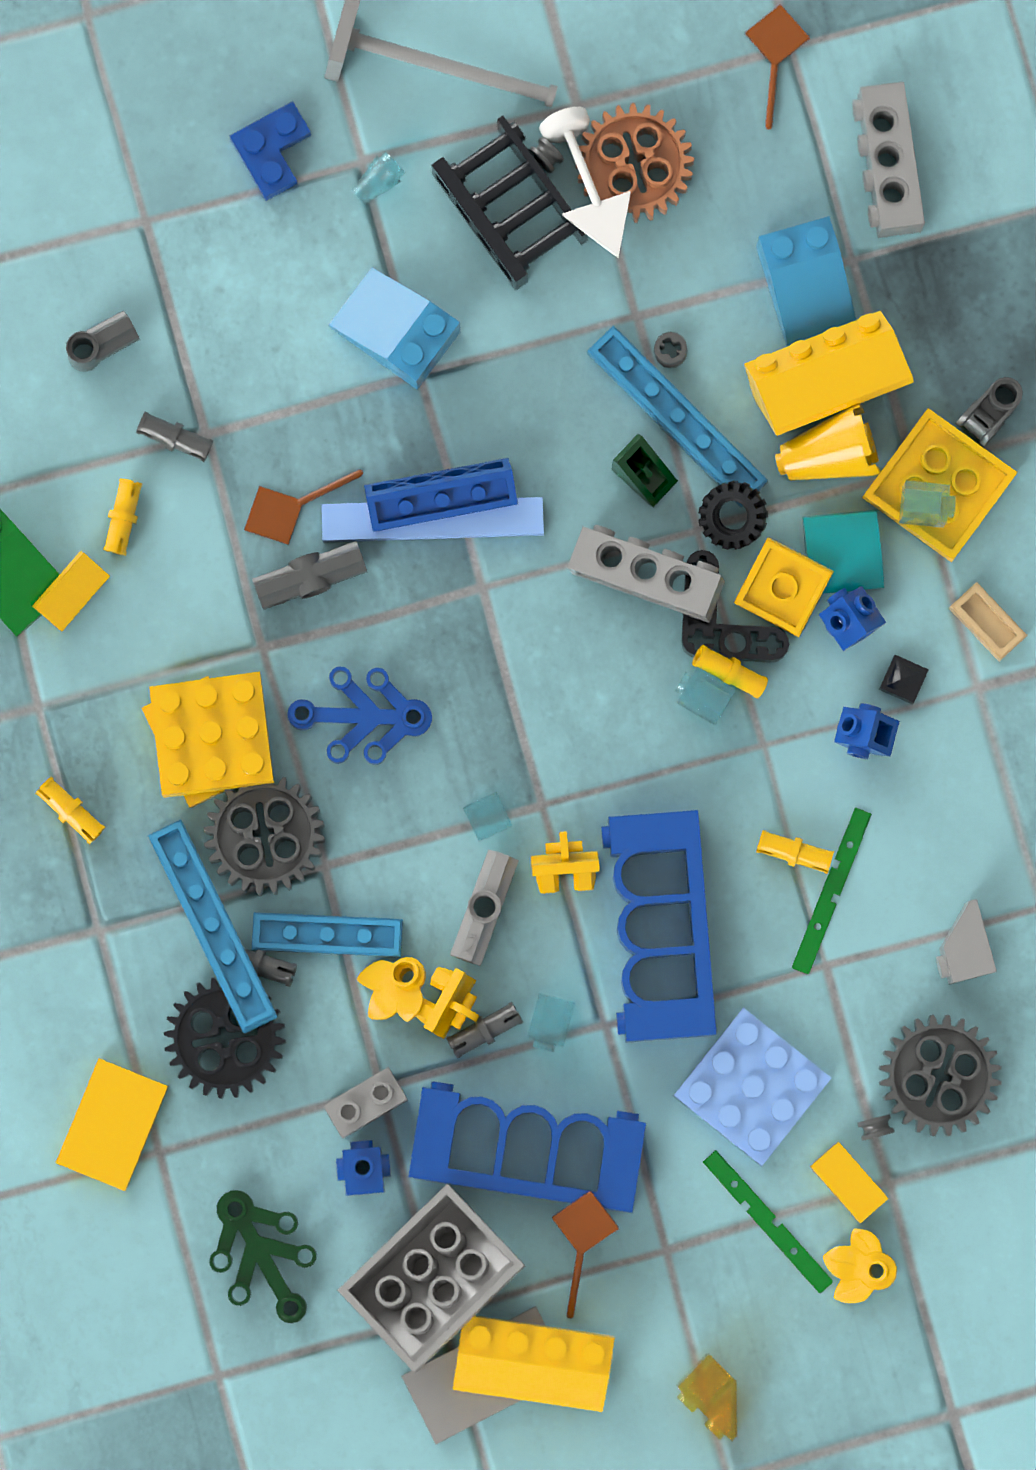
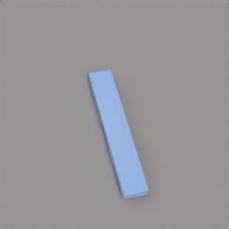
(352, 523)

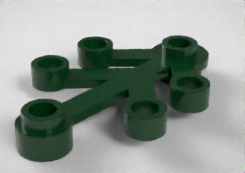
(259, 1250)

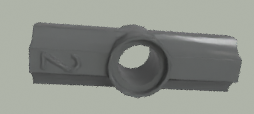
(309, 575)

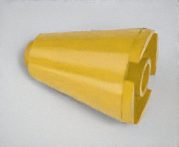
(831, 449)

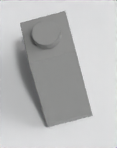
(966, 947)

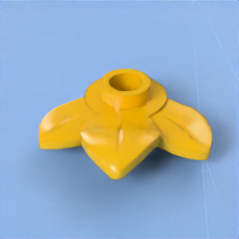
(390, 991)
(854, 1267)

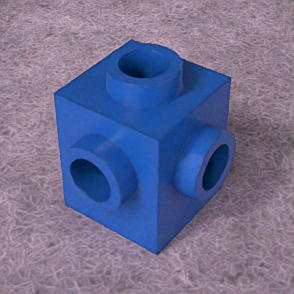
(851, 617)
(858, 731)
(354, 1181)

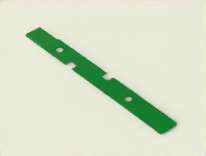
(833, 885)
(763, 1216)

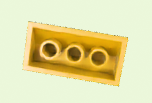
(828, 373)
(534, 1363)

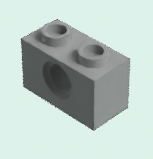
(365, 1103)

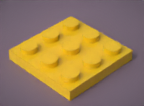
(942, 455)
(211, 734)

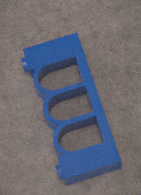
(656, 834)
(434, 1139)

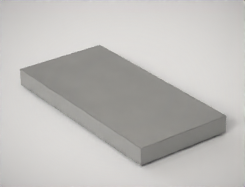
(452, 1410)

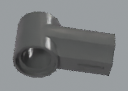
(104, 338)

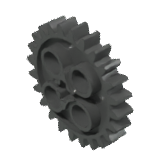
(232, 841)
(971, 1089)

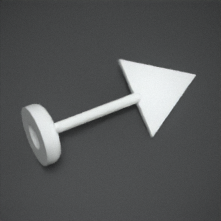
(602, 219)

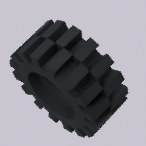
(711, 515)

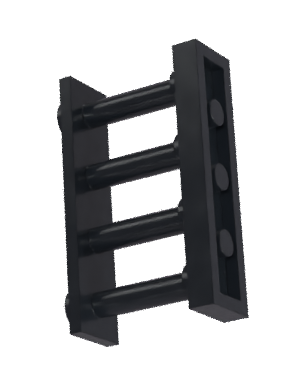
(474, 205)

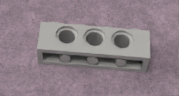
(889, 103)
(696, 601)

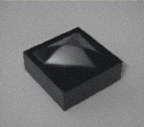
(903, 679)

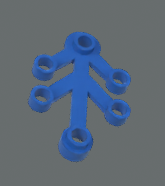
(366, 716)

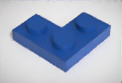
(262, 145)

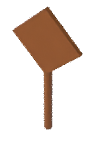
(776, 38)
(276, 514)
(584, 1225)

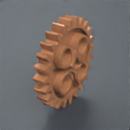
(665, 155)

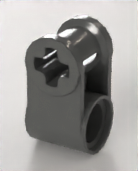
(987, 415)

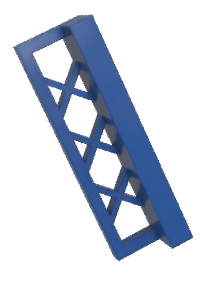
(441, 494)

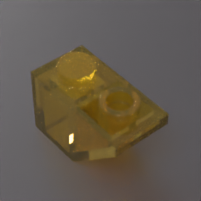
(714, 1393)

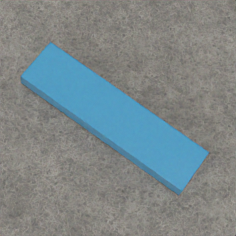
(327, 934)

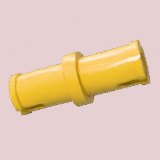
(122, 516)
(730, 671)
(70, 810)
(795, 851)

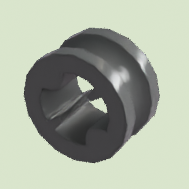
(546, 154)
(675, 340)
(876, 1127)

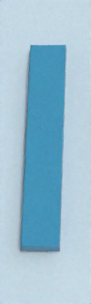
(672, 411)
(212, 926)

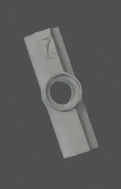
(492, 884)

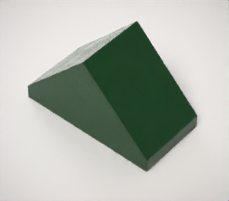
(643, 471)

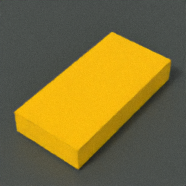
(71, 591)
(849, 1182)

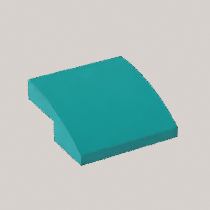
(848, 546)

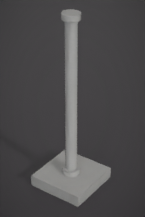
(349, 38)

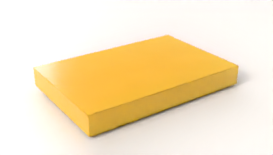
(112, 1124)

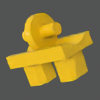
(580, 864)
(453, 1003)

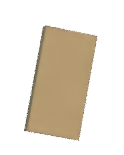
(987, 621)

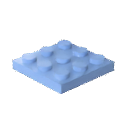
(752, 1086)

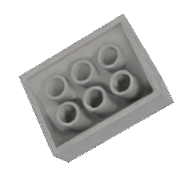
(431, 1278)

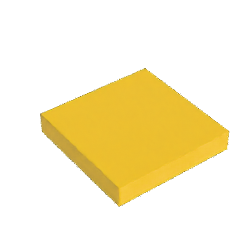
(783, 587)

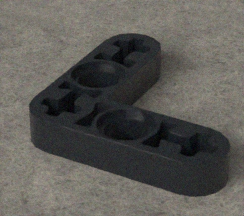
(692, 624)

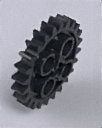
(231, 1071)

